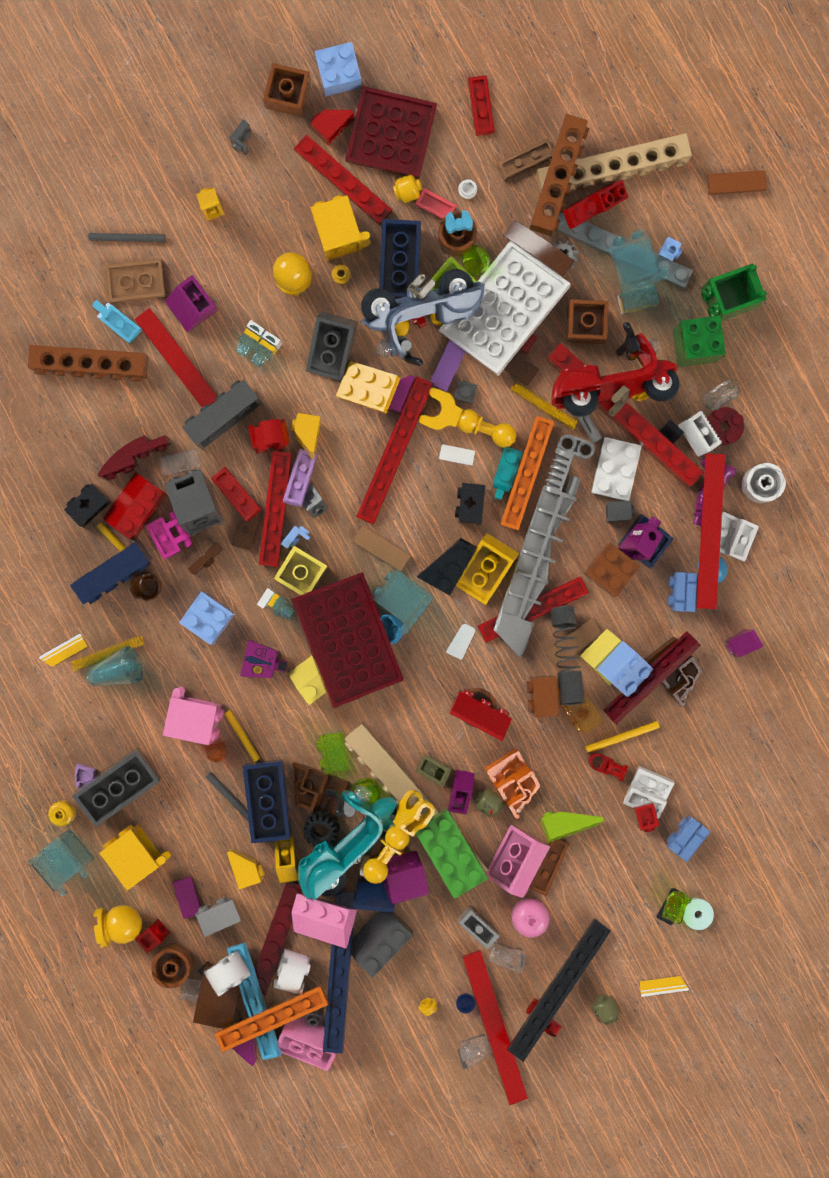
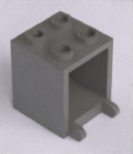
(194, 502)

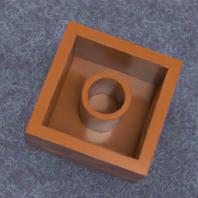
(287, 89)
(587, 321)
(611, 569)
(543, 696)

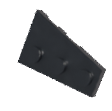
(449, 567)

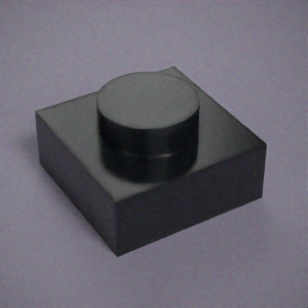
(671, 431)

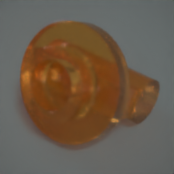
(216, 752)

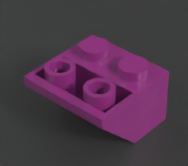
(190, 304)

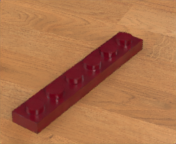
(663, 667)
(276, 936)

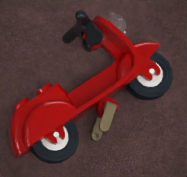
(583, 387)

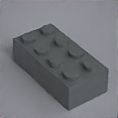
(222, 414)
(116, 786)

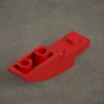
(595, 203)

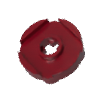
(734, 421)

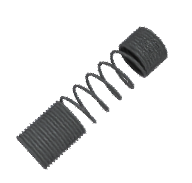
(570, 681)

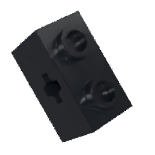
(476, 493)
(97, 503)

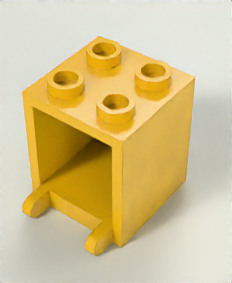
(338, 228)
(132, 856)

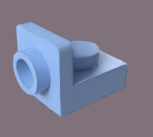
(292, 538)

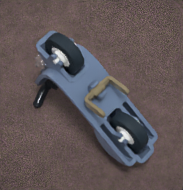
(454, 299)

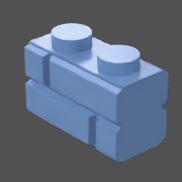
(683, 592)
(687, 838)

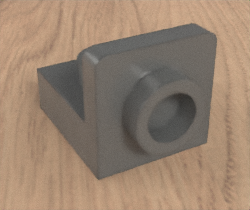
(241, 134)
(313, 502)

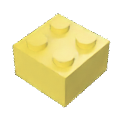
(300, 571)

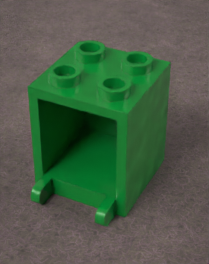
(734, 292)
(699, 341)

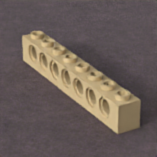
(677, 145)

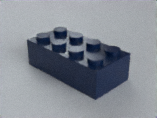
(399, 255)
(106, 575)
(267, 801)

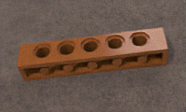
(573, 127)
(39, 354)

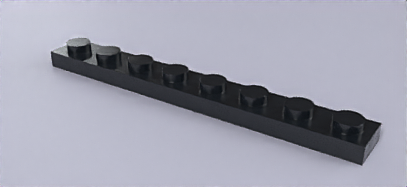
(558, 990)

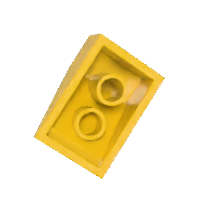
(486, 568)

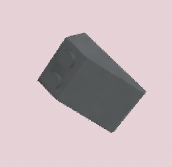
(331, 345)

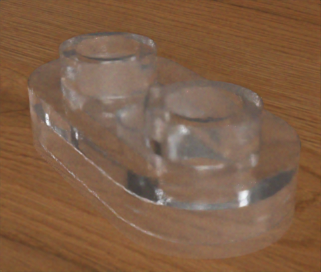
(721, 394)

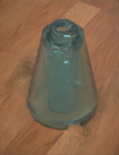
(116, 669)

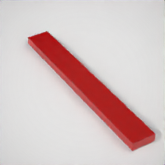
(394, 450)
(711, 531)
(494, 1027)

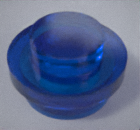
(465, 1003)

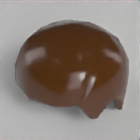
(146, 586)

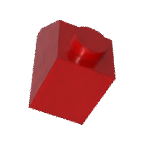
(331, 123)

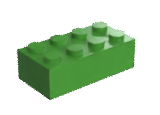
(451, 854)

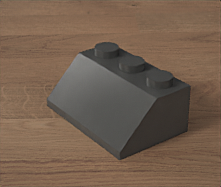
(379, 941)

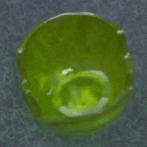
(476, 260)
(371, 785)

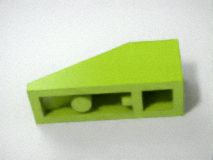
(565, 824)

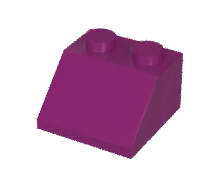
(405, 878)

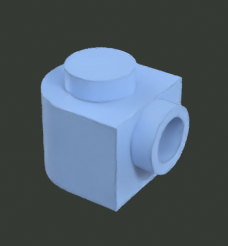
(670, 249)

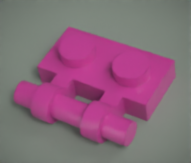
(164, 538)

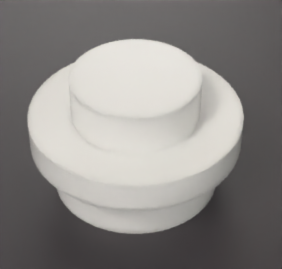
(467, 189)

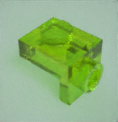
(676, 906)

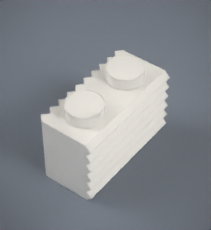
(699, 433)

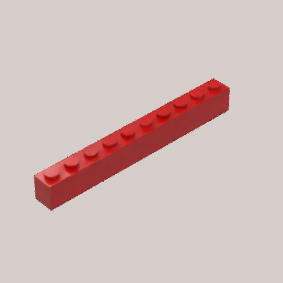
(637, 427)

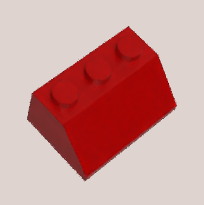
(134, 506)
(480, 714)

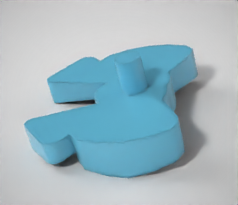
(459, 224)

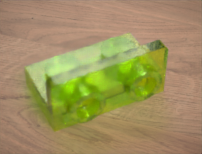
(333, 752)

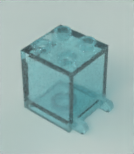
(636, 261)
(402, 598)
(61, 861)

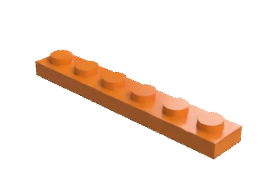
(527, 472)
(271, 1018)

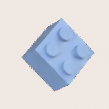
(338, 69)
(207, 618)
(625, 669)

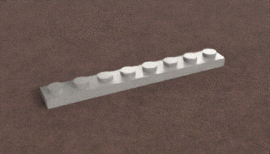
(601, 239)

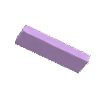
(299, 479)

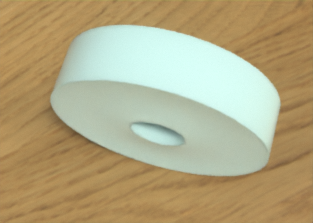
(705, 918)

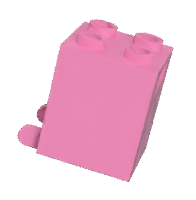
(192, 718)

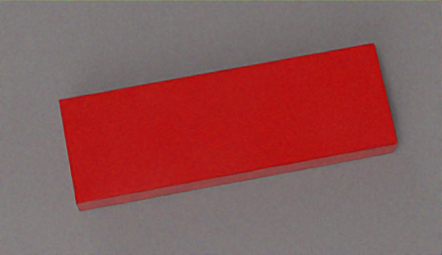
(481, 105)
(236, 494)

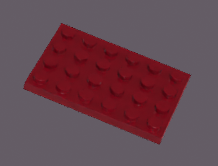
(347, 640)

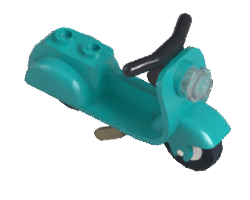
(326, 866)

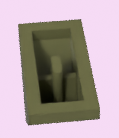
(434, 770)

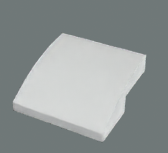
(736, 536)
(648, 788)

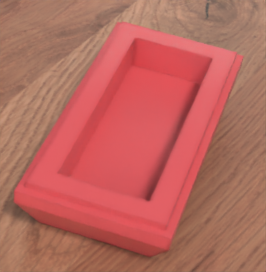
(435, 204)

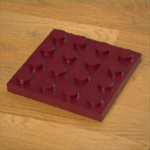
(391, 132)

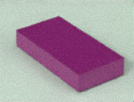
(187, 896)

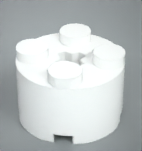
(772, 478)
(291, 972)
(227, 973)

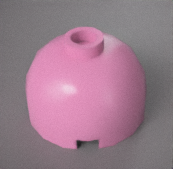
(530, 917)

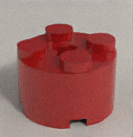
(269, 435)

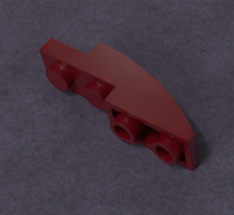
(125, 458)

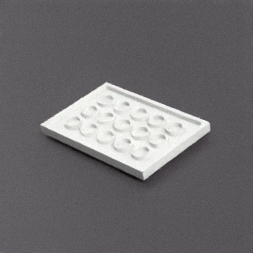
(514, 304)

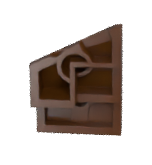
(681, 680)
(311, 787)
(215, 1009)

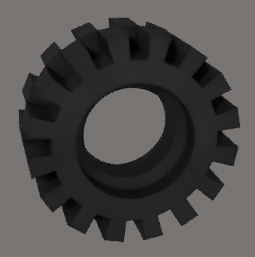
(328, 821)

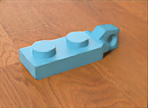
(117, 321)

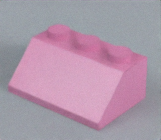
(517, 861)
(323, 920)
(305, 1043)

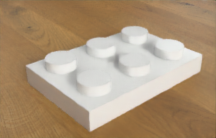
(616, 469)

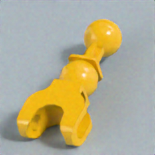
(466, 420)
(407, 822)

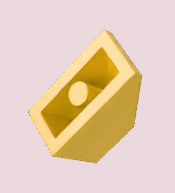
(210, 203)
(306, 432)
(286, 860)
(245, 869)

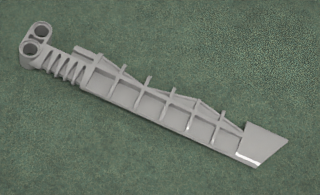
(533, 561)

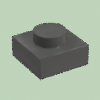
(465, 392)

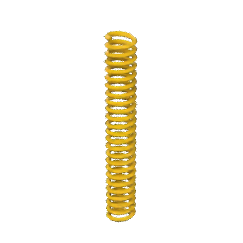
(544, 406)
(95, 654)

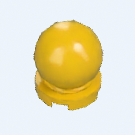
(292, 273)
(118, 925)

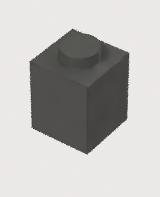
(619, 511)

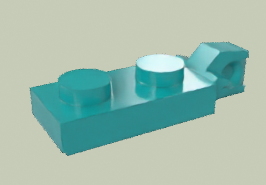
(506, 471)

